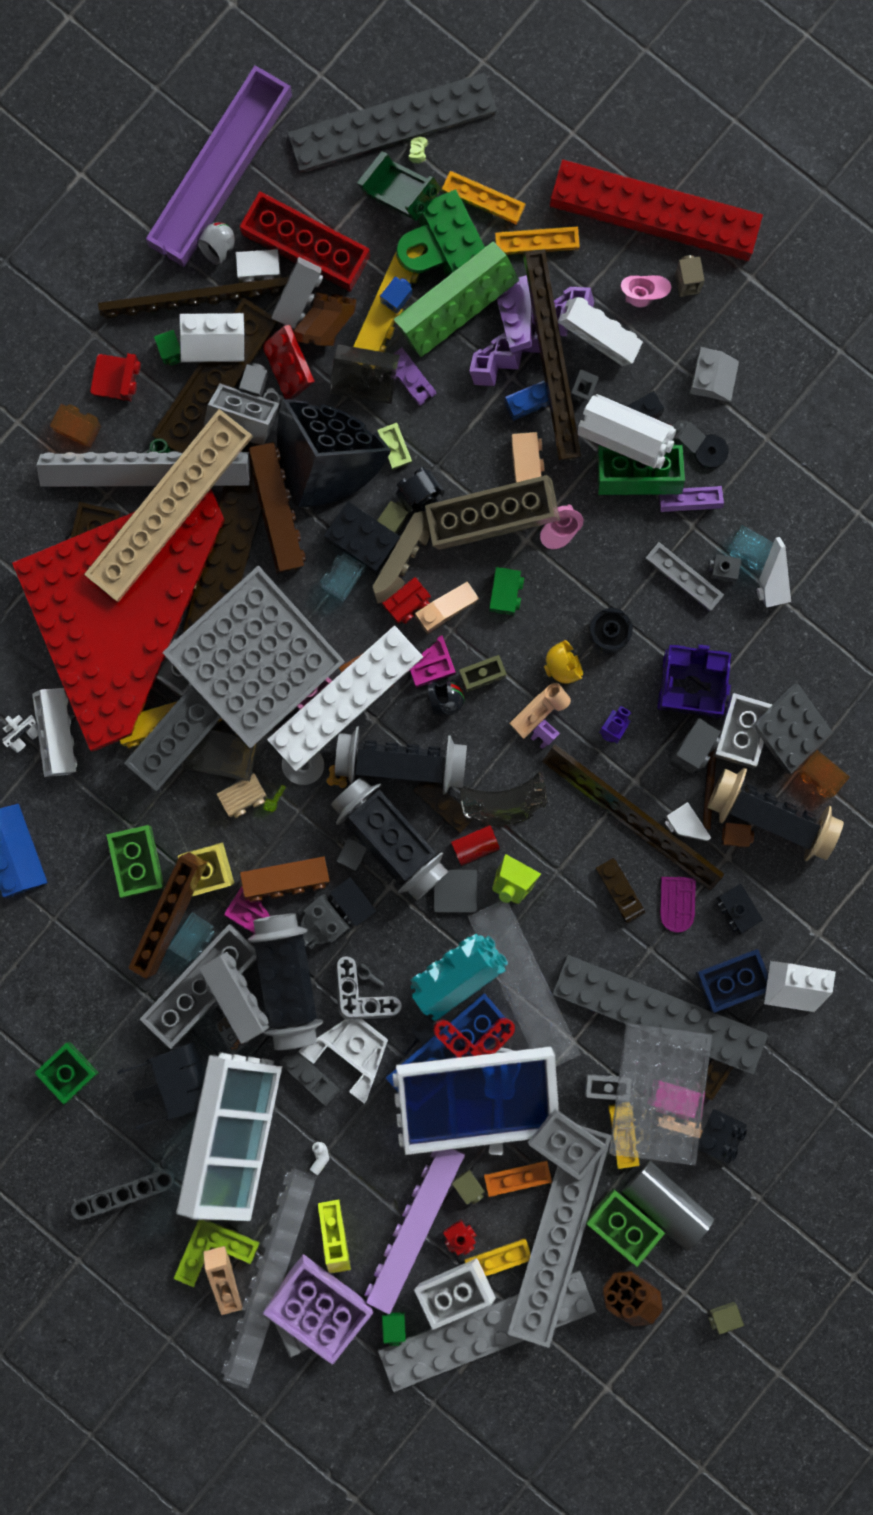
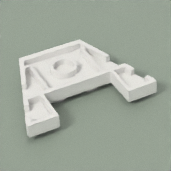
(358, 1045)

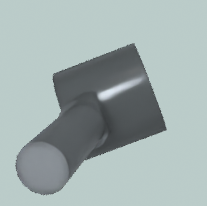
(367, 975)

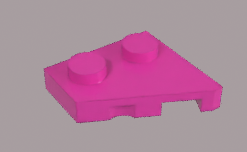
(434, 665)

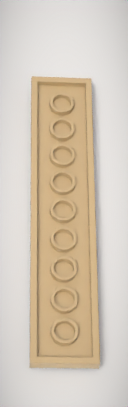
(168, 505)

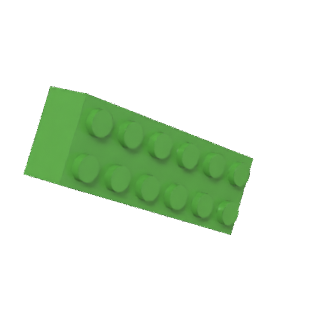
(457, 299)

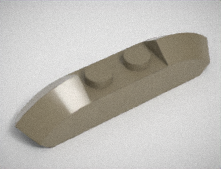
(389, 578)

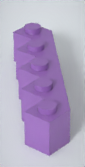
(498, 354)

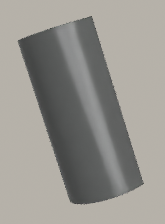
(668, 1206)

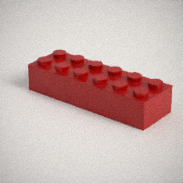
(300, 236)

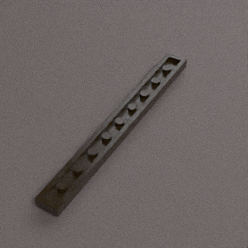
(192, 298)
(551, 354)
(633, 817)

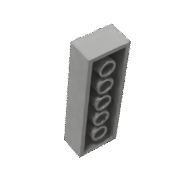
(190, 994)

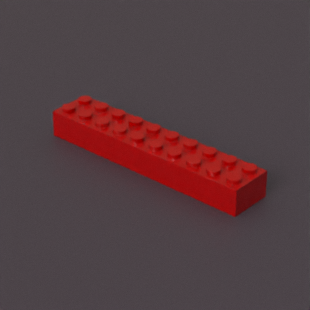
(656, 210)

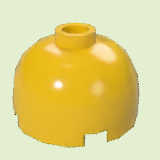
(563, 664)

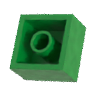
(66, 1073)

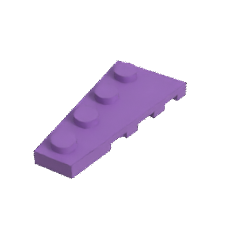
(517, 315)

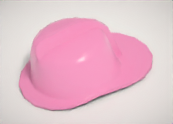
(644, 289)
(560, 533)

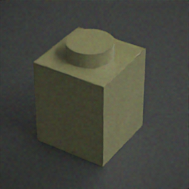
(394, 516)
(468, 1187)
(725, 1318)

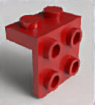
(115, 376)

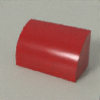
(475, 845)

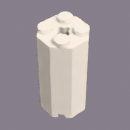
(626, 431)

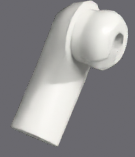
(321, 1155)

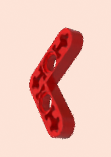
(478, 1047)

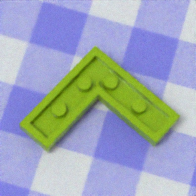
(207, 1236)

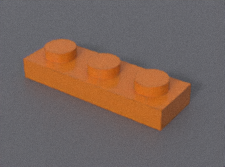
(517, 1178)

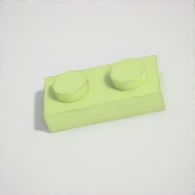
(393, 438)

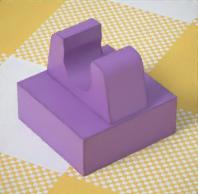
(546, 733)

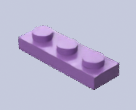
(693, 499)

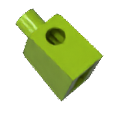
(514, 880)

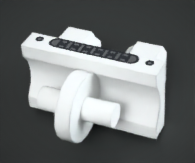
(13, 738)

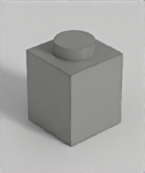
(254, 379)

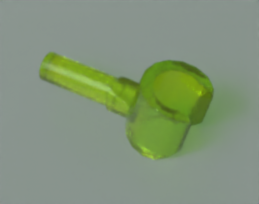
(271, 805)

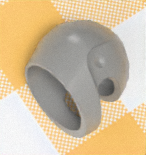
(220, 238)

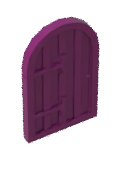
(677, 903)

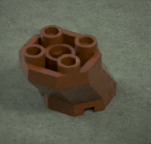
(325, 319)
(632, 1298)

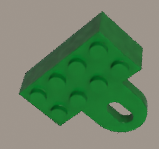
(444, 233)

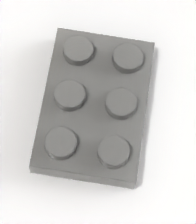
(567, 1144)

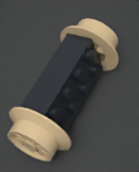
(776, 817)

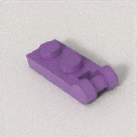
(413, 379)

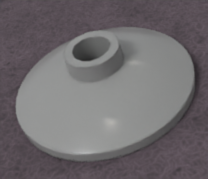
(306, 774)

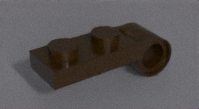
(620, 890)

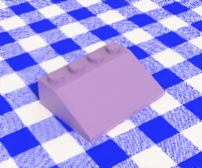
(318, 1309)

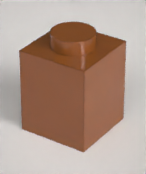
(737, 835)

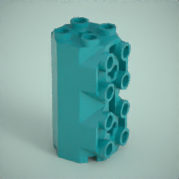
(457, 976)

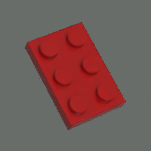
(288, 362)

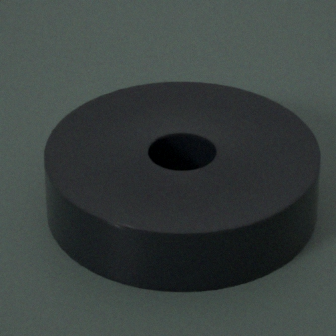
(721, 452)

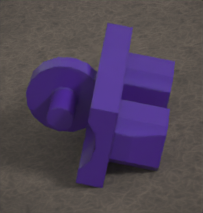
(615, 725)

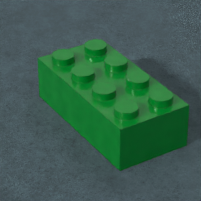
(626, 476)

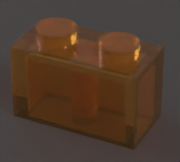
(75, 425)
(823, 774)

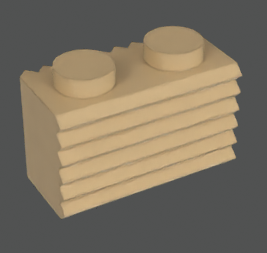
(241, 796)

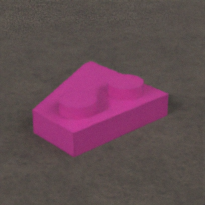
(244, 912)

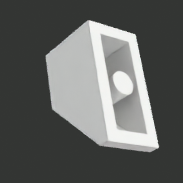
(686, 824)

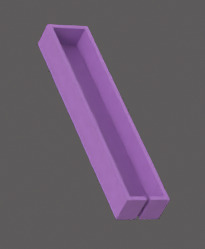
(219, 165)

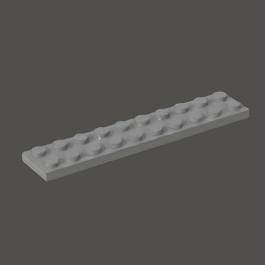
(555, 1252)
(470, 1337)

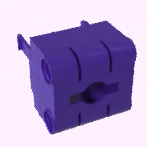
(704, 664)

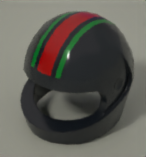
(445, 698)

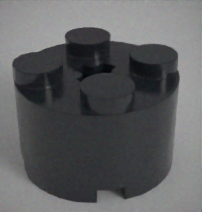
(419, 490)
(619, 622)

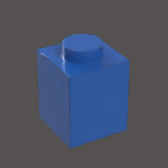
(396, 294)

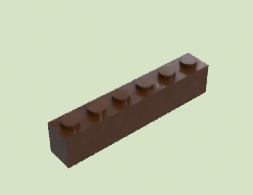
(275, 507)
(167, 915)

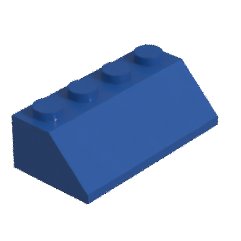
(18, 857)

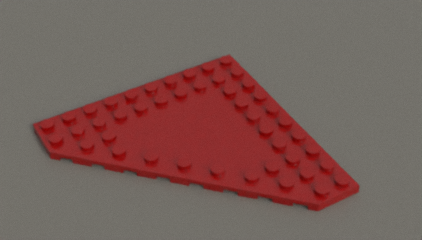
(107, 647)

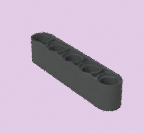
(114, 1201)

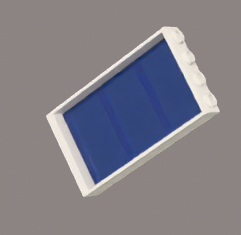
(474, 1099)

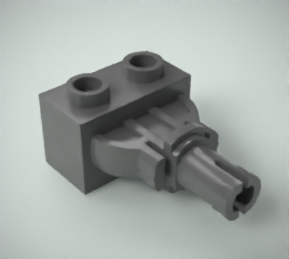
(323, 922)

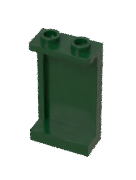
(398, 187)

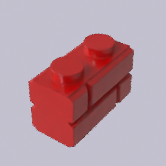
(407, 601)

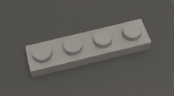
(684, 576)

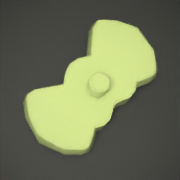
(417, 150)

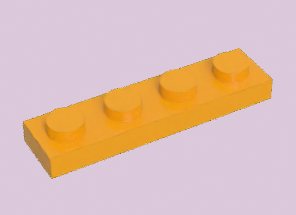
(484, 197)
(549, 239)

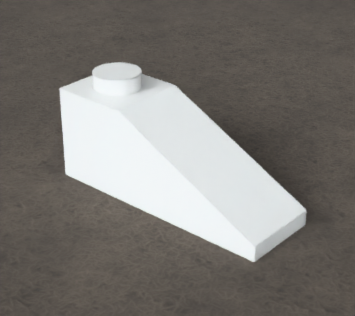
(774, 578)

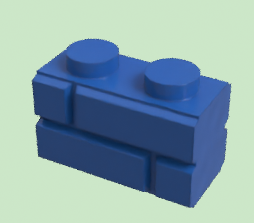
(527, 400)

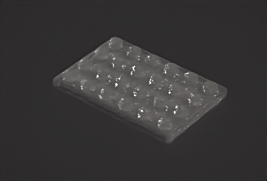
(660, 1094)

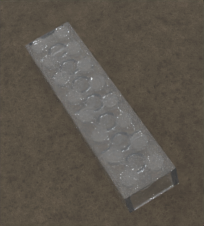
(525, 984)

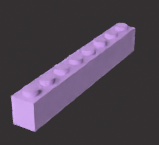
(414, 1229)

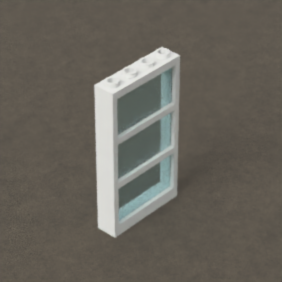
(229, 1138)

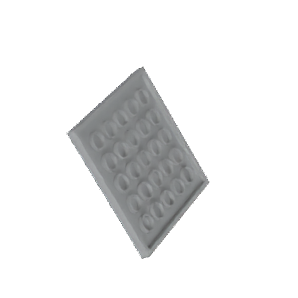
(253, 657)

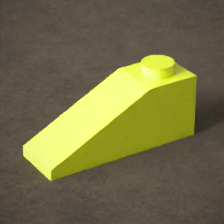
(334, 1237)

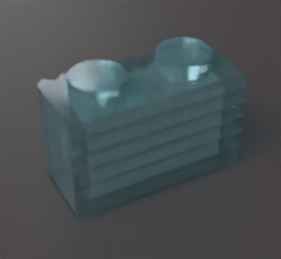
(750, 547)
(342, 577)
(192, 937)

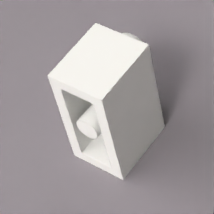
(257, 265)

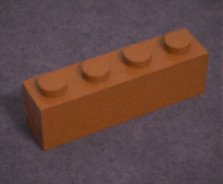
(284, 878)

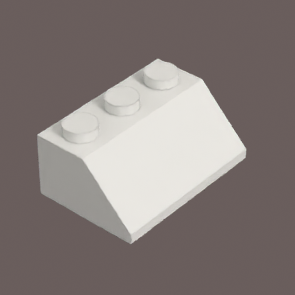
(212, 337)
(798, 986)

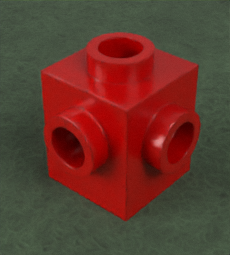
(456, 1230)

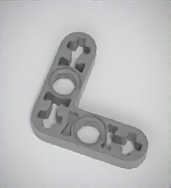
(359, 1003)

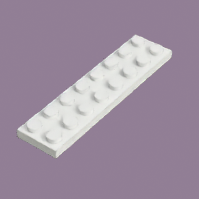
(345, 698)

